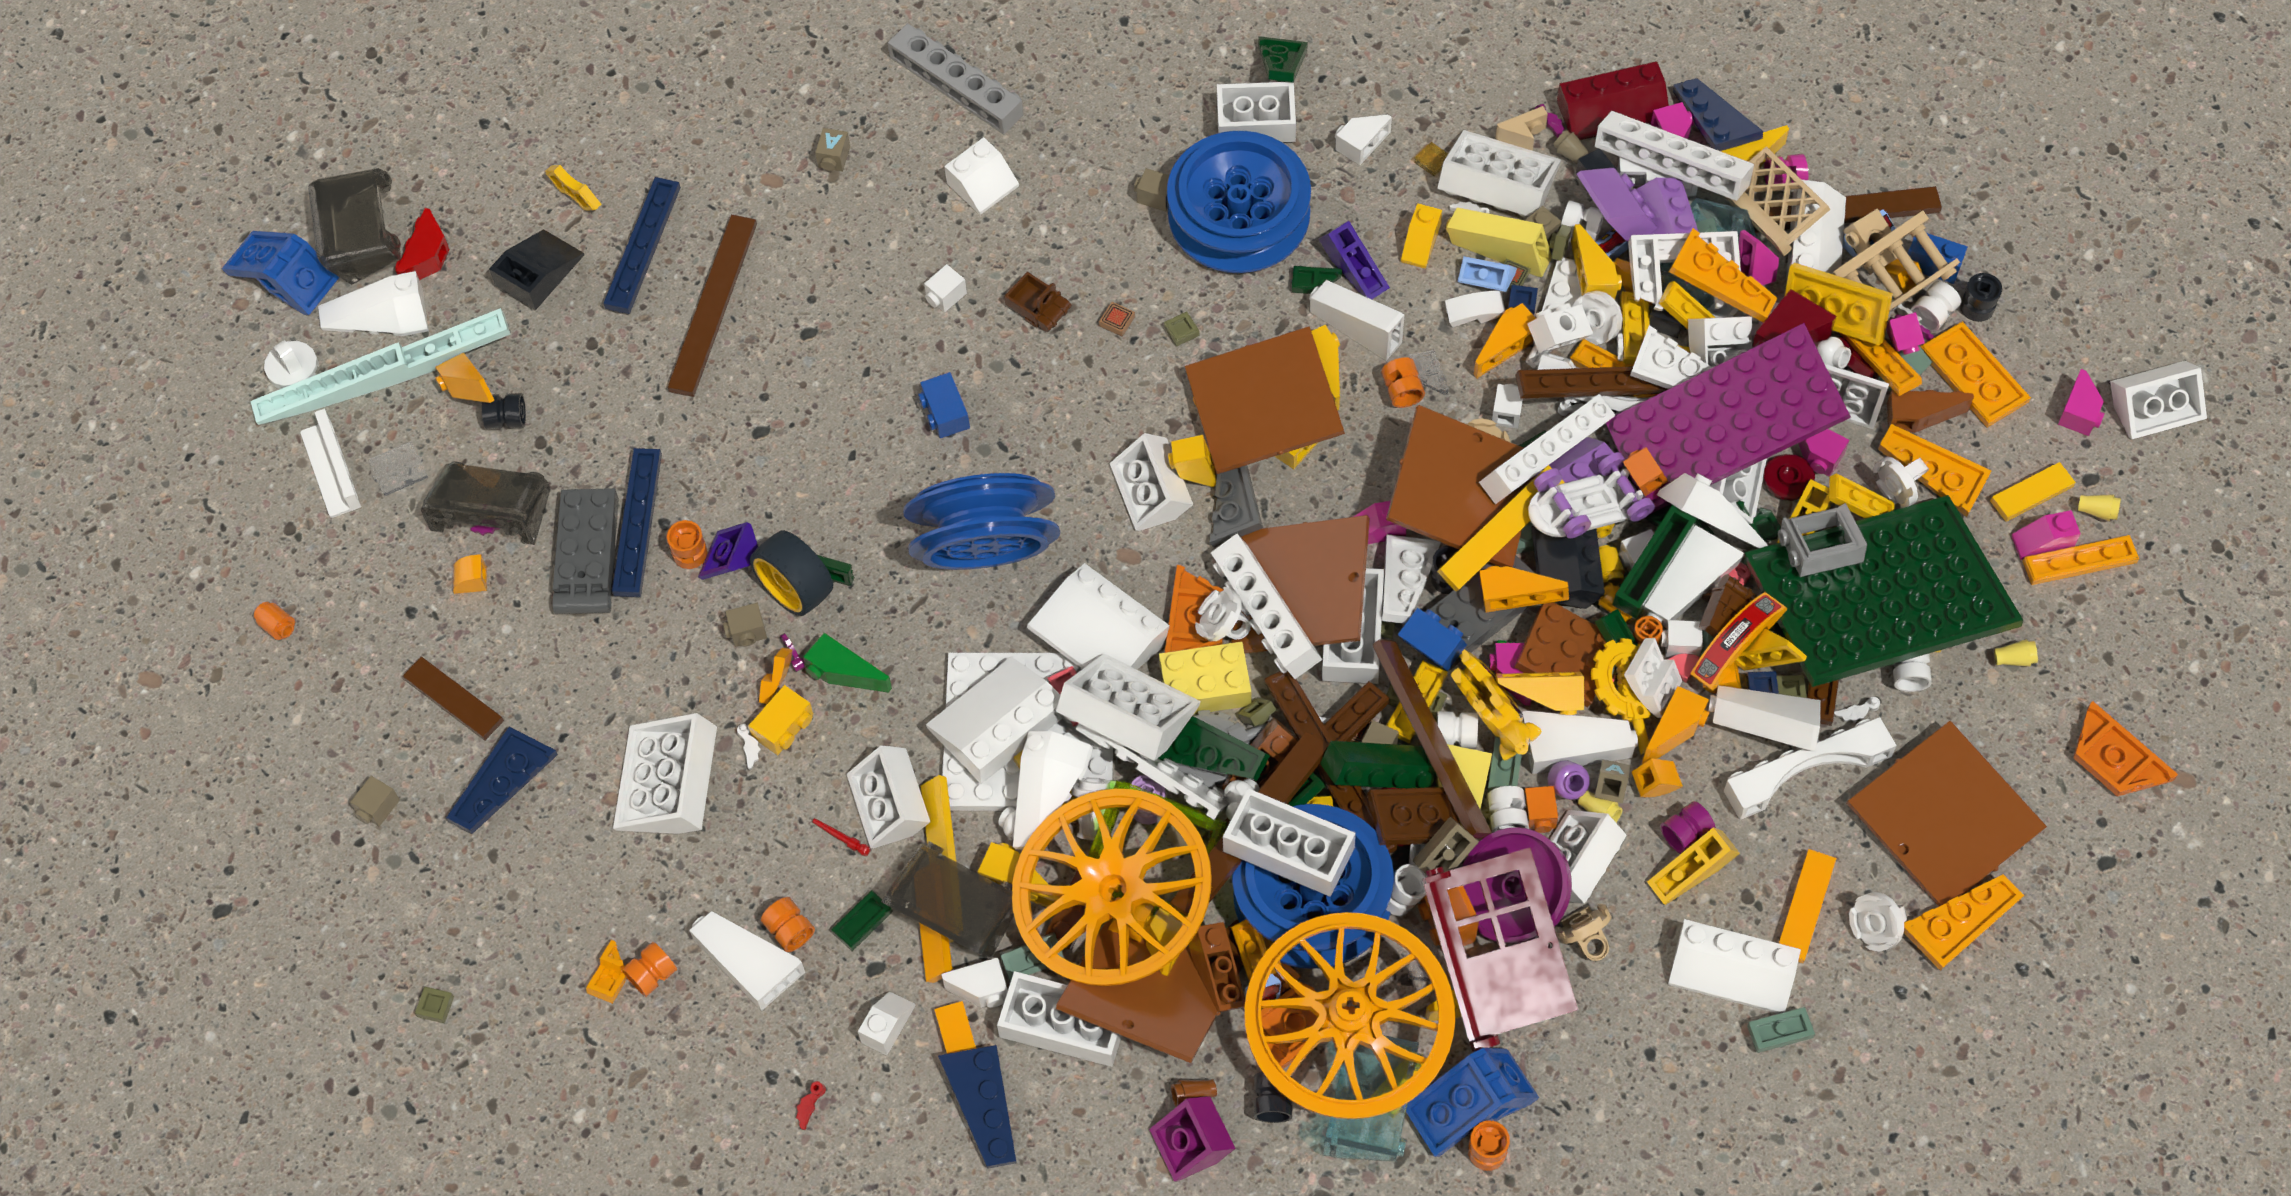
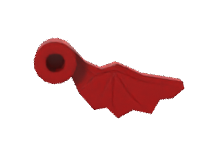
(807, 1104)

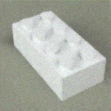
(1358, 660)
(1289, 842)
(1032, 1019)

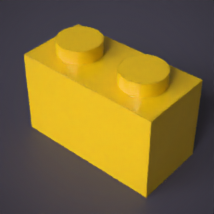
(781, 720)

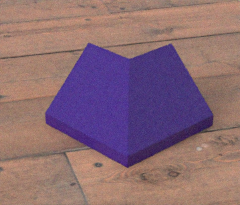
(729, 551)

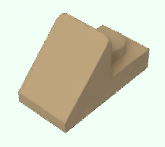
(1520, 129)

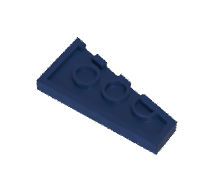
(1714, 117)
(501, 776)
(981, 1095)

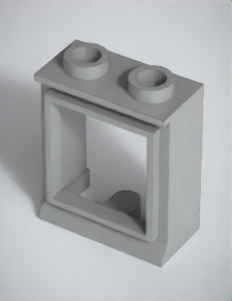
(1828, 558)

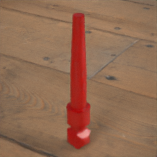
(852, 843)

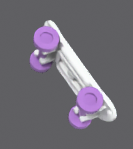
(1587, 502)

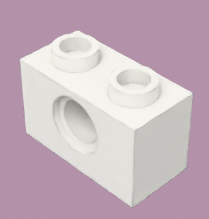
(1560, 327)

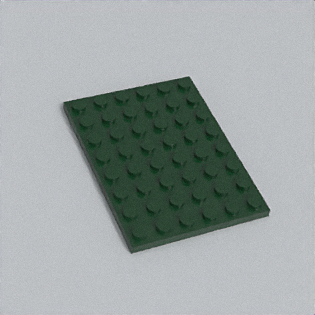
(1911, 596)

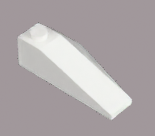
(384, 306)
(1708, 504)
(1047, 774)

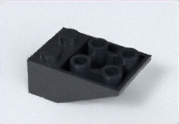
(534, 267)

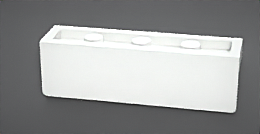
(330, 466)

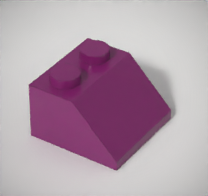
(1192, 1137)

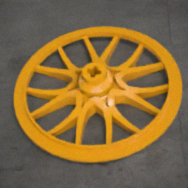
(1102, 878)
(1349, 1029)

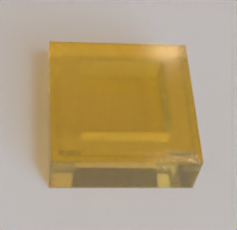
(1431, 158)

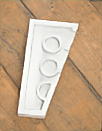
(1664, 362)
(1405, 575)

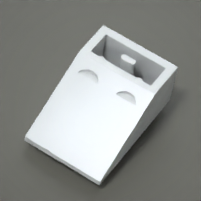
(1719, 338)

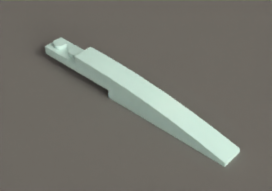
(379, 369)

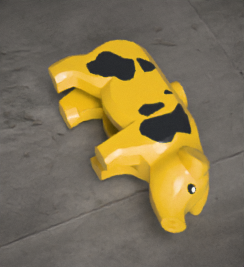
(1494, 706)

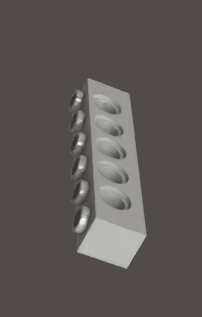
(956, 78)

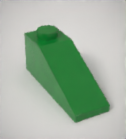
(842, 667)

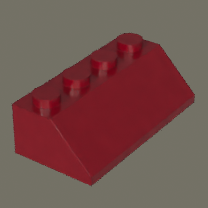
(1626, 91)

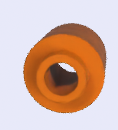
(274, 620)

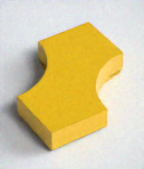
(573, 188)

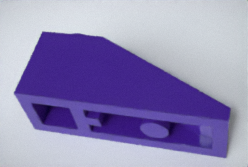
(1352, 257)

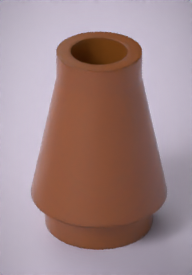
(1192, 1089)

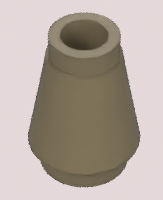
(1570, 146)

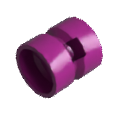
(1687, 827)

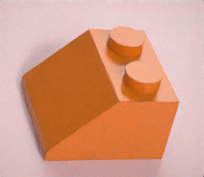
(1462, 909)

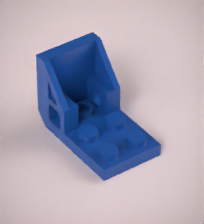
(284, 267)
(1475, 1090)

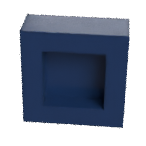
(1523, 295)
(1762, 681)

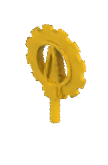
(1626, 701)

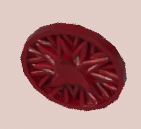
(1787, 476)

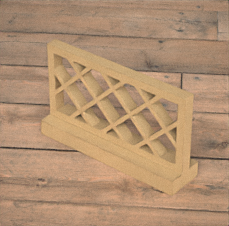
(1760, 218)

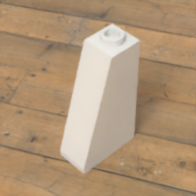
(1359, 318)
(1691, 574)
(1768, 715)
(1577, 740)
(746, 959)

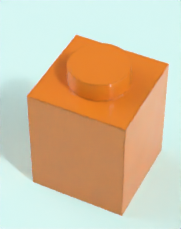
(1645, 471)
(1541, 808)

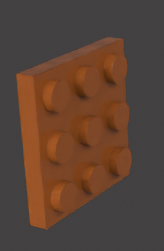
(1561, 644)

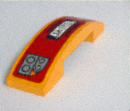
(1735, 638)

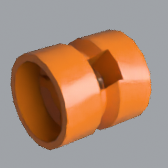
(1403, 382)
(687, 544)
(786, 922)
(649, 969)
(1488, 1145)

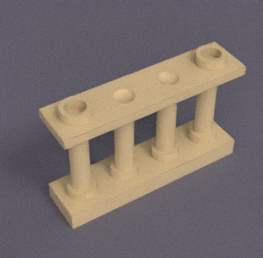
(1893, 242)

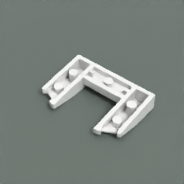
(1649, 251)

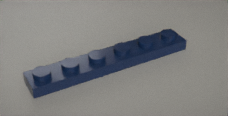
(642, 245)
(637, 522)

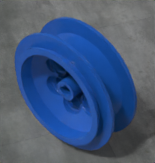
(1238, 171)
(981, 521)
(1364, 889)

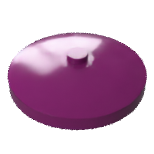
(1508, 888)

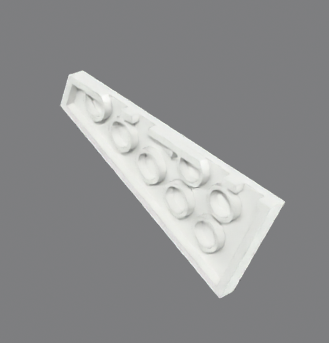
(1168, 776)

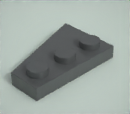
(1235, 506)

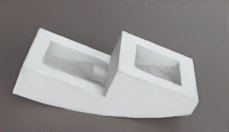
(1473, 306)

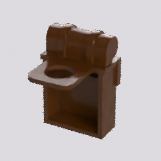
(1037, 302)
(1724, 604)

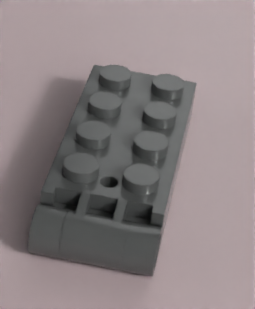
(585, 551)
(1467, 612)

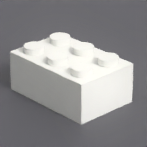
(1258, 108)

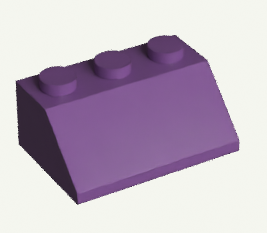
(1618, 201)
(1669, 204)
(1581, 460)

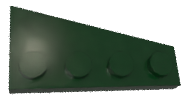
(1213, 750)

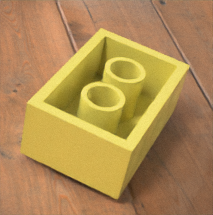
(1209, 674)

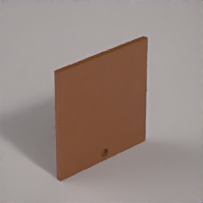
(1264, 400)
(1440, 481)
(1318, 575)
(1946, 814)
(1157, 1010)

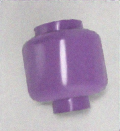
(1569, 779)

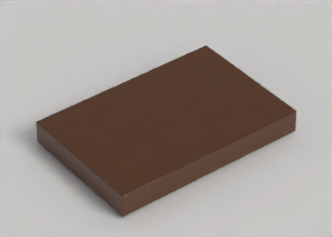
(1409, 814)

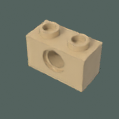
(1872, 227)

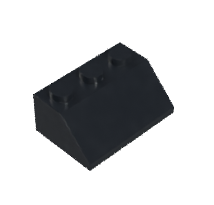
(1571, 561)

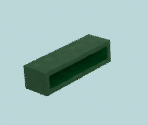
(1654, 562)
(1378, 765)

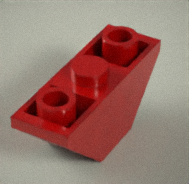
(425, 249)

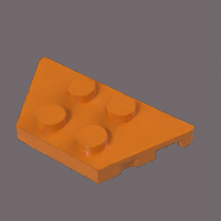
(1187, 598)
(2118, 756)
(1285, 1021)

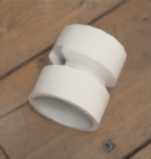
(1576, 212)
(1936, 305)
(1913, 674)
(1459, 730)
(1508, 808)
(1407, 889)

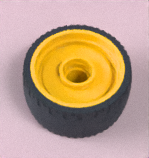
(791, 573)

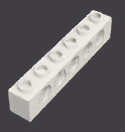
(1674, 155)
(1547, 449)
(1266, 607)

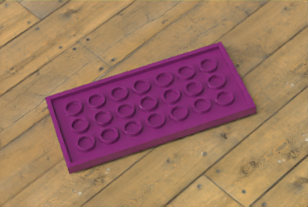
(1734, 412)

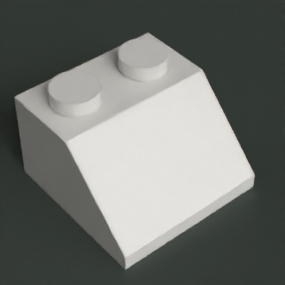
(980, 176)

